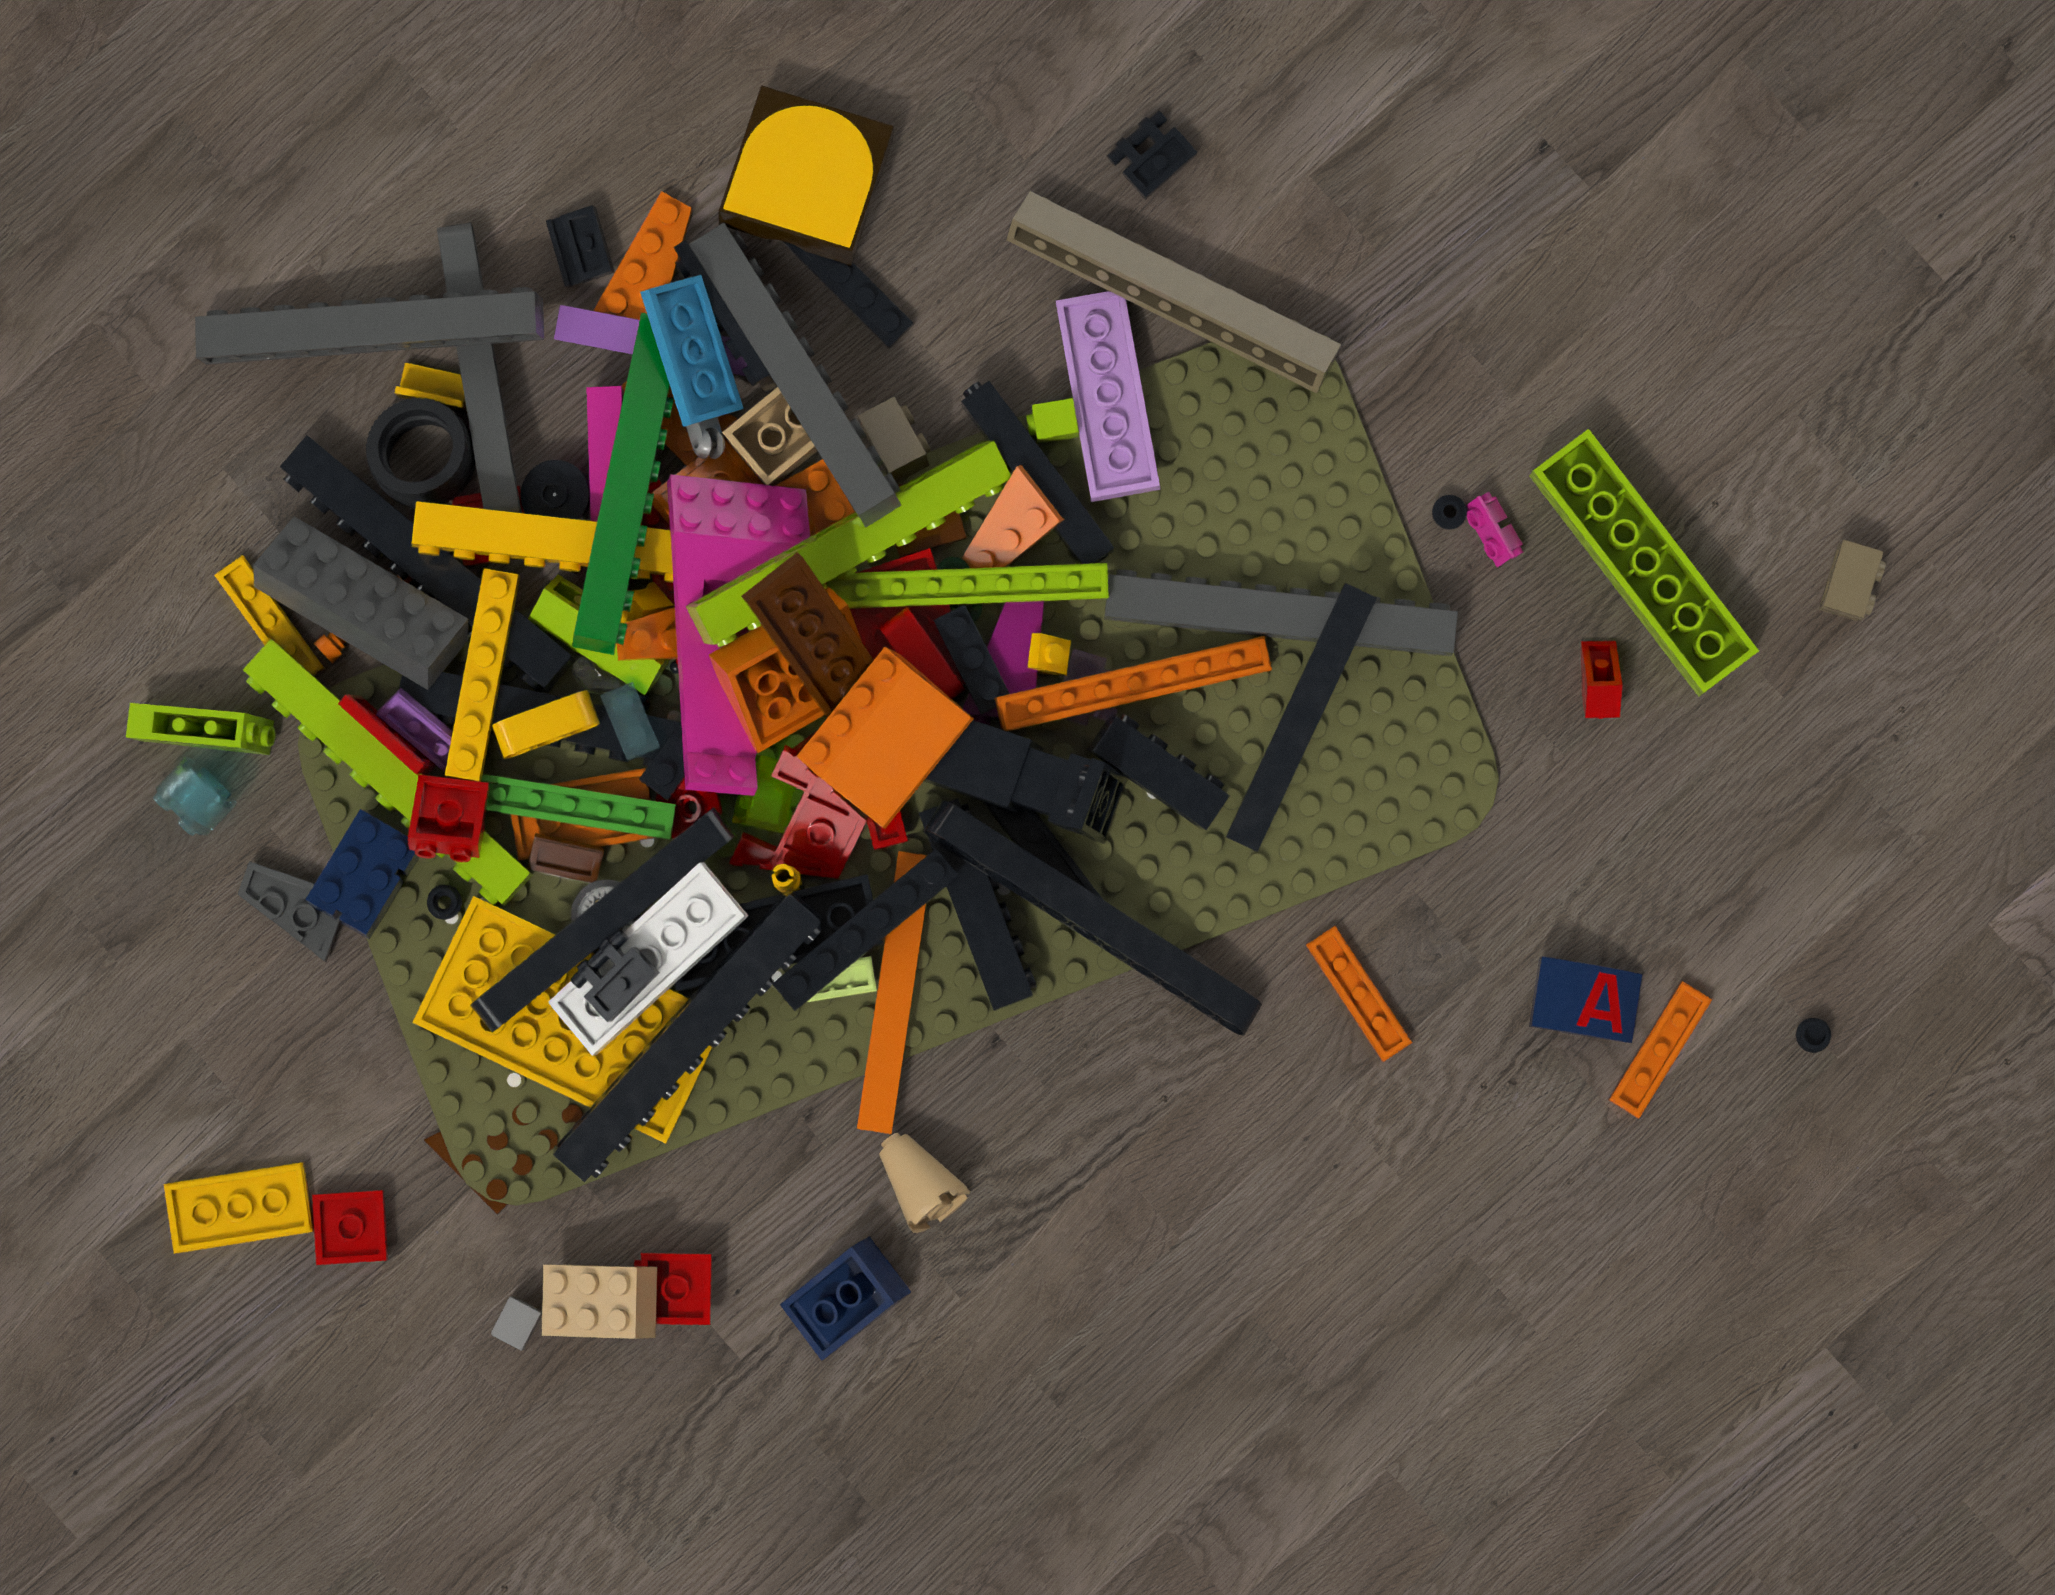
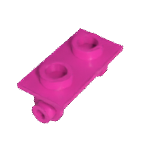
(1499, 544)

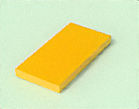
(238, 1207)

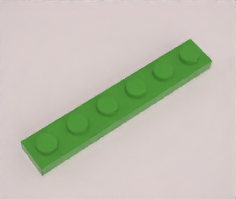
(580, 807)

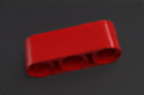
(915, 646)

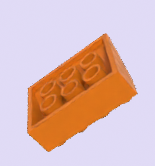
(764, 686)
(885, 737)

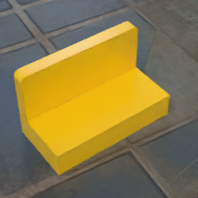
(432, 384)

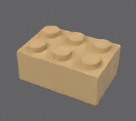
(770, 439)
(599, 1301)

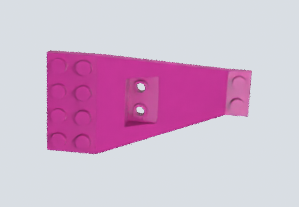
(715, 537)

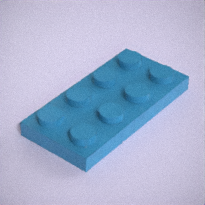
(691, 350)

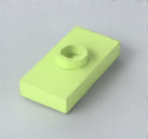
(854, 980)

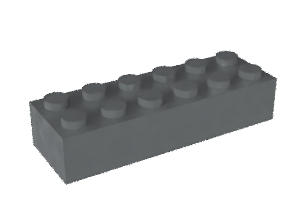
(360, 602)

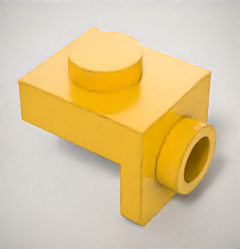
(1049, 654)

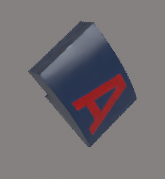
(1585, 999)

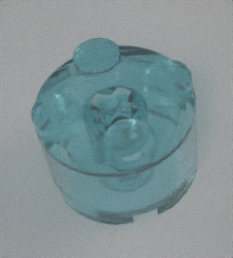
(194, 797)

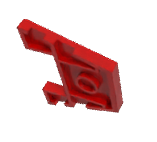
(818, 832)

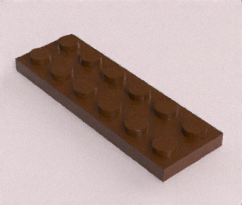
(809, 631)

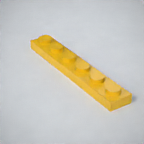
(482, 675)

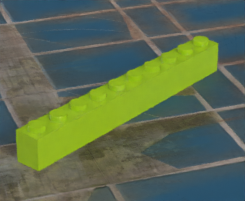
(848, 542)
(372, 763)

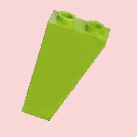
(200, 728)

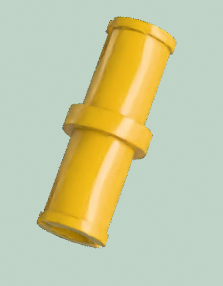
(783, 872)

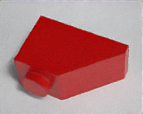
(1601, 679)

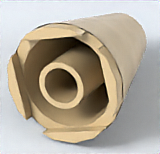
(920, 1182)

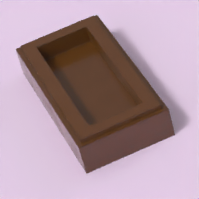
(565, 858)

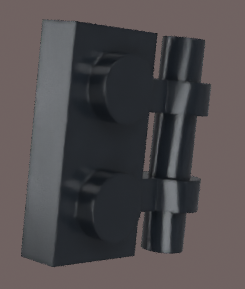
(1159, 162)
(621, 983)

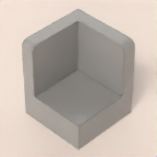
(517, 1323)

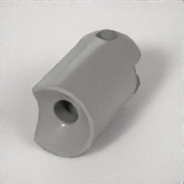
(707, 438)

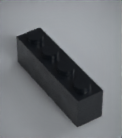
(1159, 772)

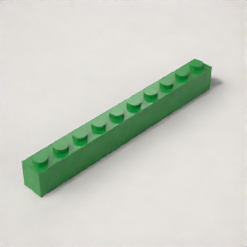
(625, 499)

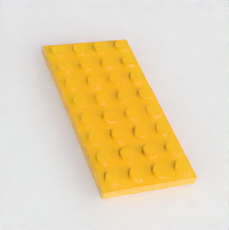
(536, 1038)

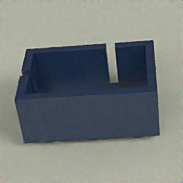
(362, 874)

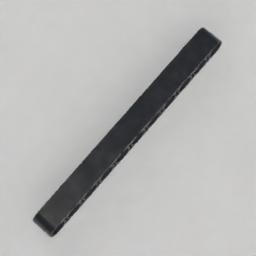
(1092, 918)

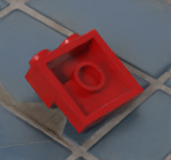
(448, 818)
(682, 1287)

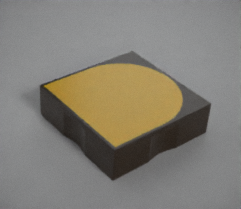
(806, 174)

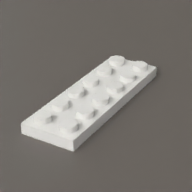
(672, 937)

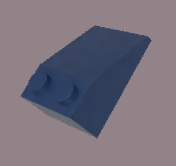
(845, 1298)

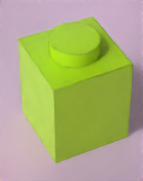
(1053, 421)

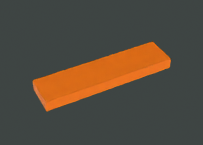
(1358, 994)
(1660, 1049)

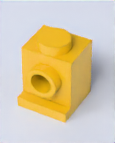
(647, 602)

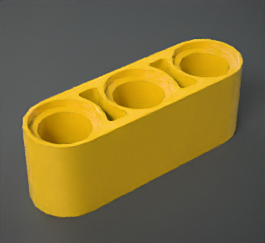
(545, 724)

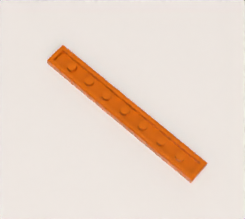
(1133, 683)
(891, 1015)

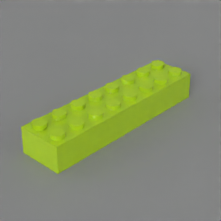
(1643, 562)

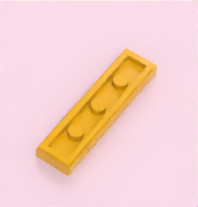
(265, 613)

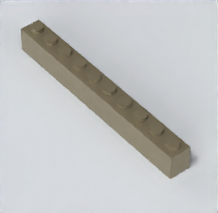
(1173, 292)

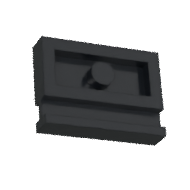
(580, 246)

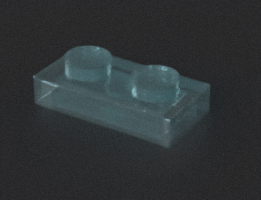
(630, 721)

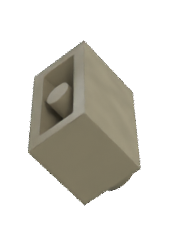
(893, 438)
(1852, 581)

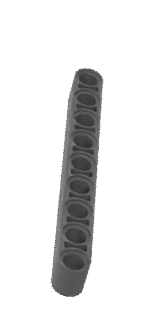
(480, 379)

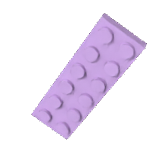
(1107, 395)

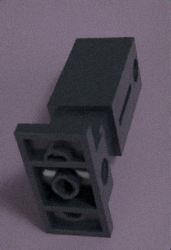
(1017, 774)

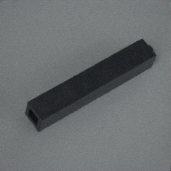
(1018, 448)

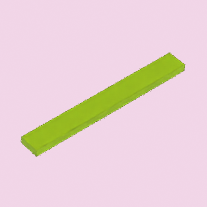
(973, 585)

